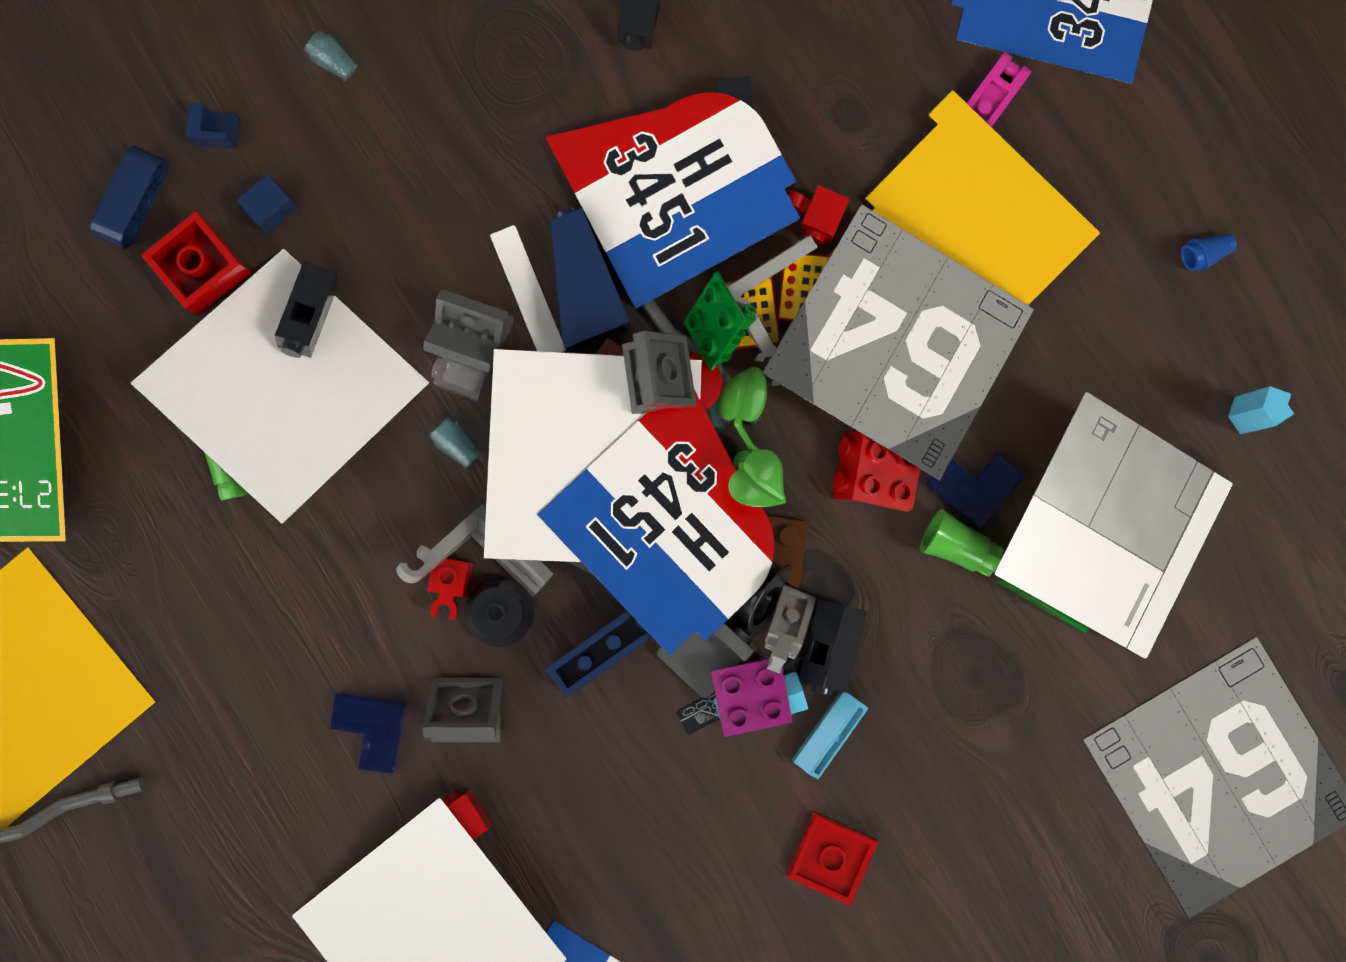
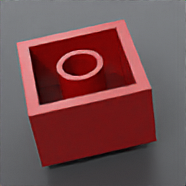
(196, 264)

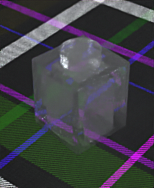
(458, 378)

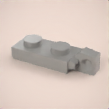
(788, 626)

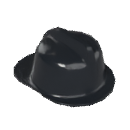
(760, 605)

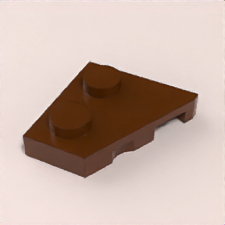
(789, 546)

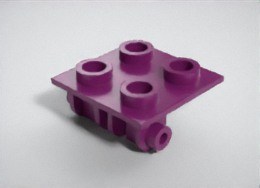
(750, 697)

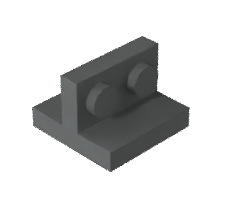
(467, 330)
(658, 372)
(463, 710)

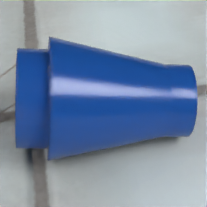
(1206, 251)

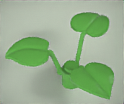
(758, 472)

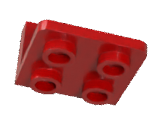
(874, 474)

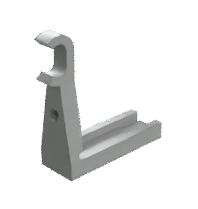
(760, 274)
(528, 573)

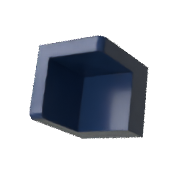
(212, 128)
(267, 204)

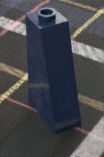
(585, 289)

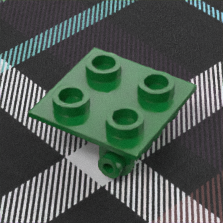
(718, 322)

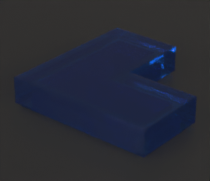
(977, 497)
(378, 721)

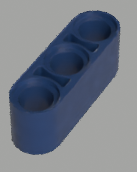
(129, 197)

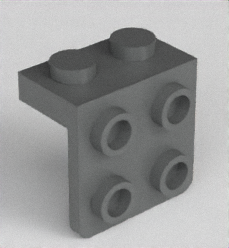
(697, 657)

